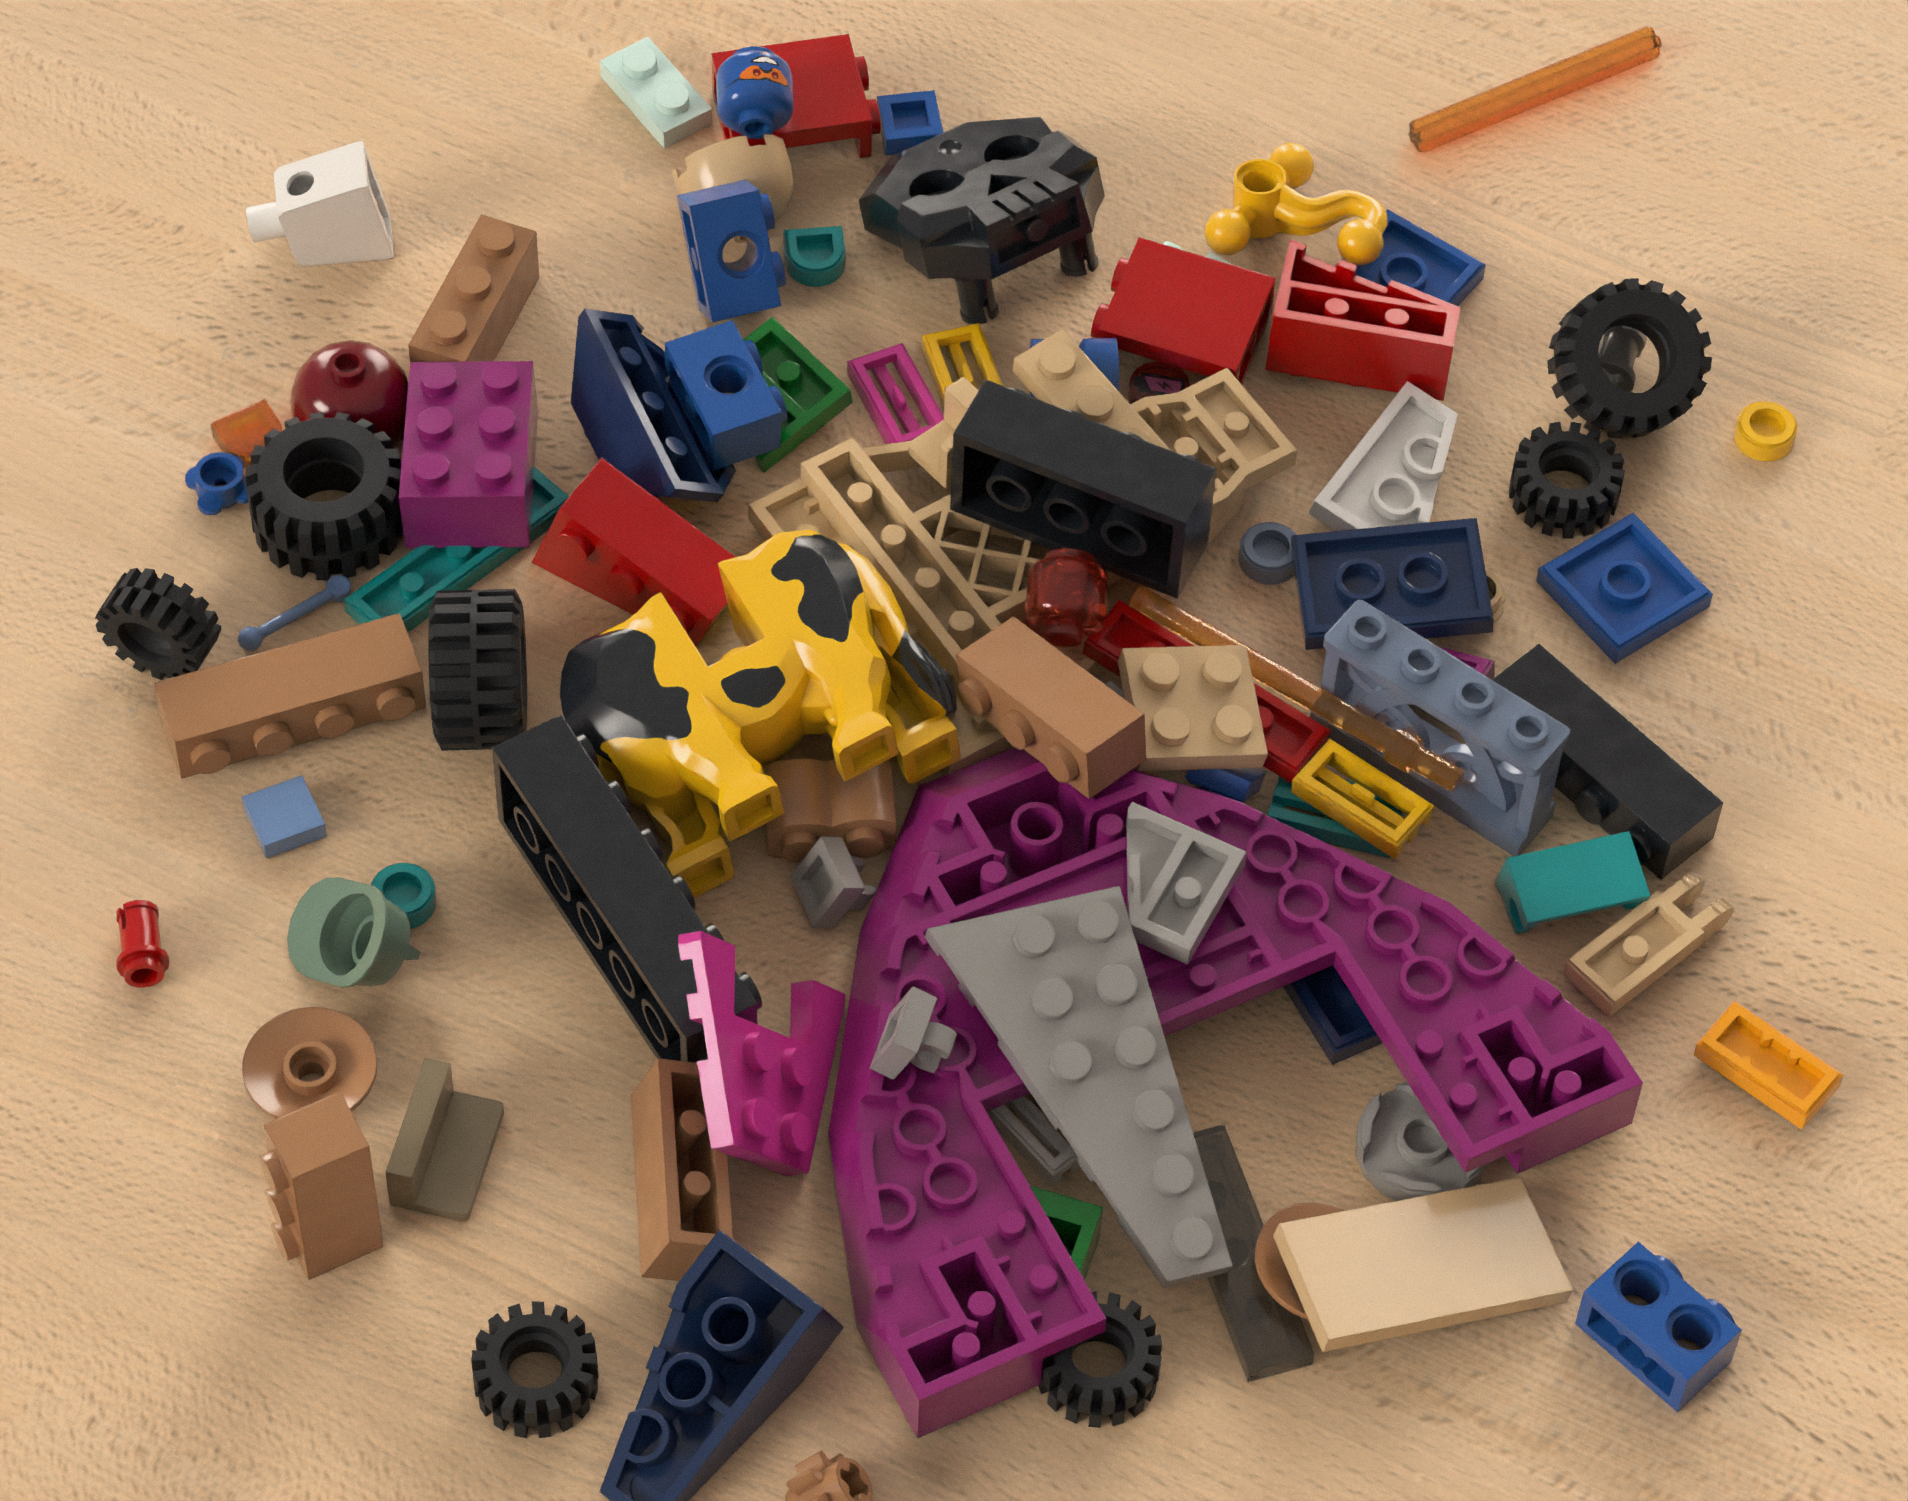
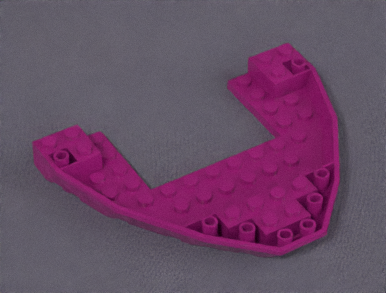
(941, 1232)

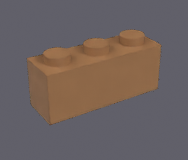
(479, 295)
(1051, 707)
(677, 1173)
(321, 1186)

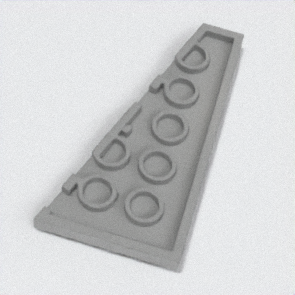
(1087, 1042)

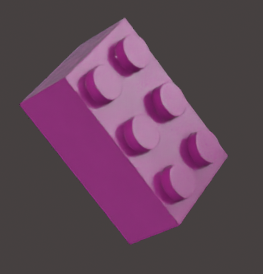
(469, 454)

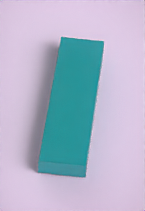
(415, 578)

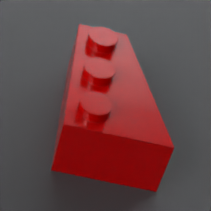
(1358, 331)
(633, 546)

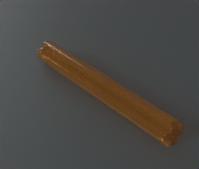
(1534, 89)

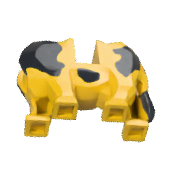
(816, 659)

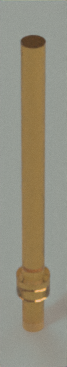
(1399, 747)

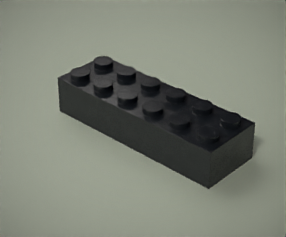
(608, 882)

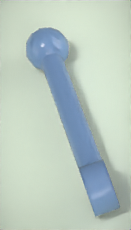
(337, 589)

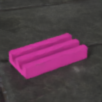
(874, 403)

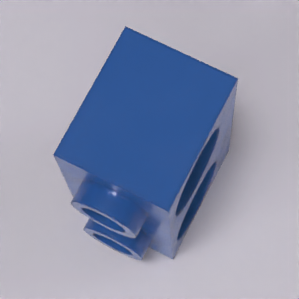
(1646, 1335)

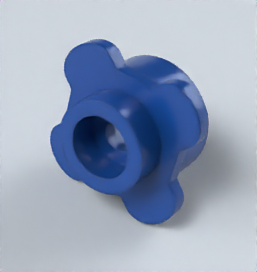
(217, 470)

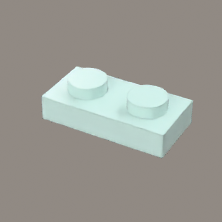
(656, 92)

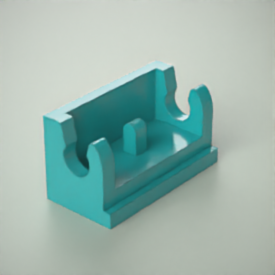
(1571, 881)

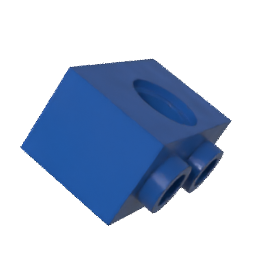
(708, 222)
(725, 425)

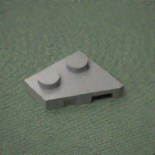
(1175, 881)

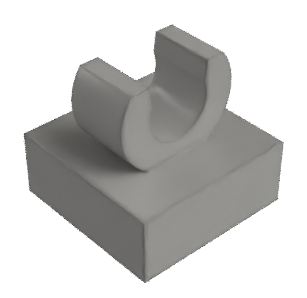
(830, 883)
(912, 1037)

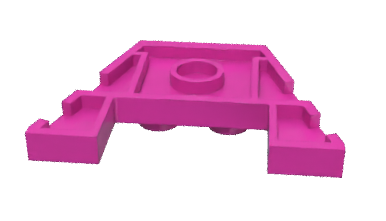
(758, 1085)

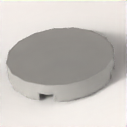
(1404, 1150)

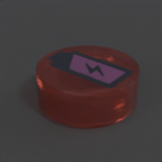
(1156, 379)

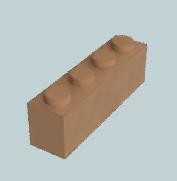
(290, 696)

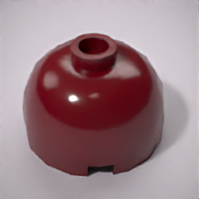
(353, 381)

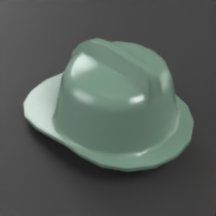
(348, 934)

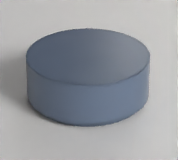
(1267, 553)

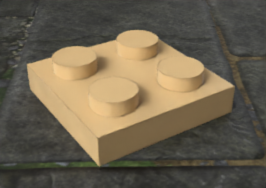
(1195, 706)

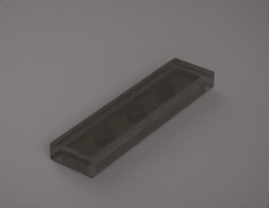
(1262, 1331)

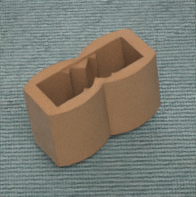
(824, 805)

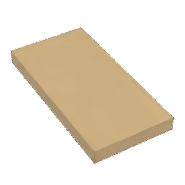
(1421, 1264)

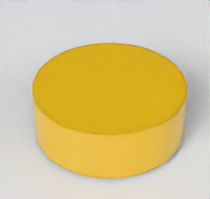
(1765, 431)

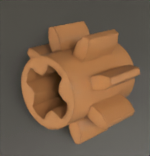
(829, 1480)

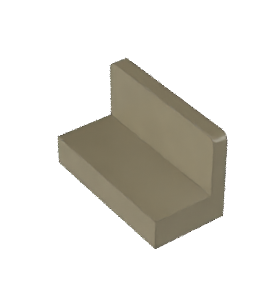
(442, 1146)

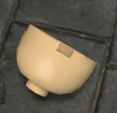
(735, 160)

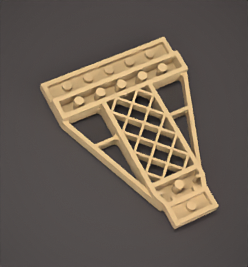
(856, 506)

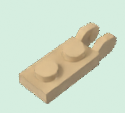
(1645, 945)

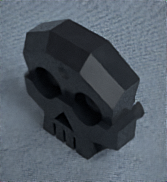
(987, 204)

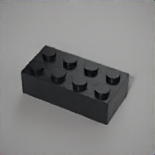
(1082, 487)

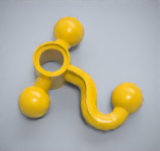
(1269, 205)

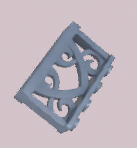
(1510, 743)

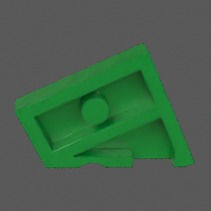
(806, 384)

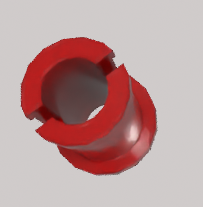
(141, 956)

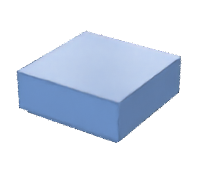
(284, 816)

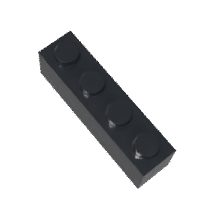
(1615, 769)

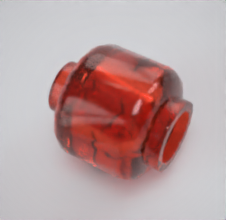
(1066, 597)

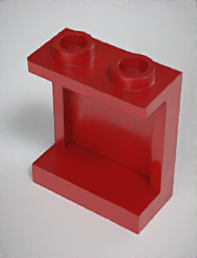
(826, 94)
(1186, 310)

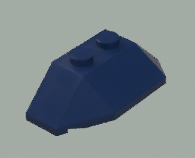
(633, 414)

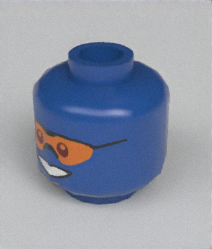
(754, 90)

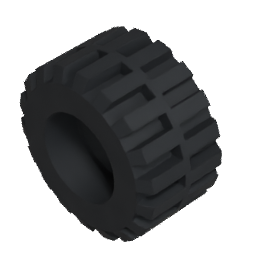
(1668, 328)
(319, 458)
(477, 668)

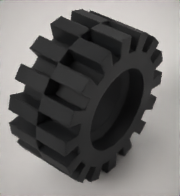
(1571, 453)
(157, 624)
(535, 1334)
(1114, 1393)

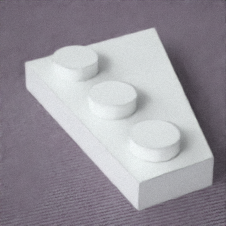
(1393, 468)

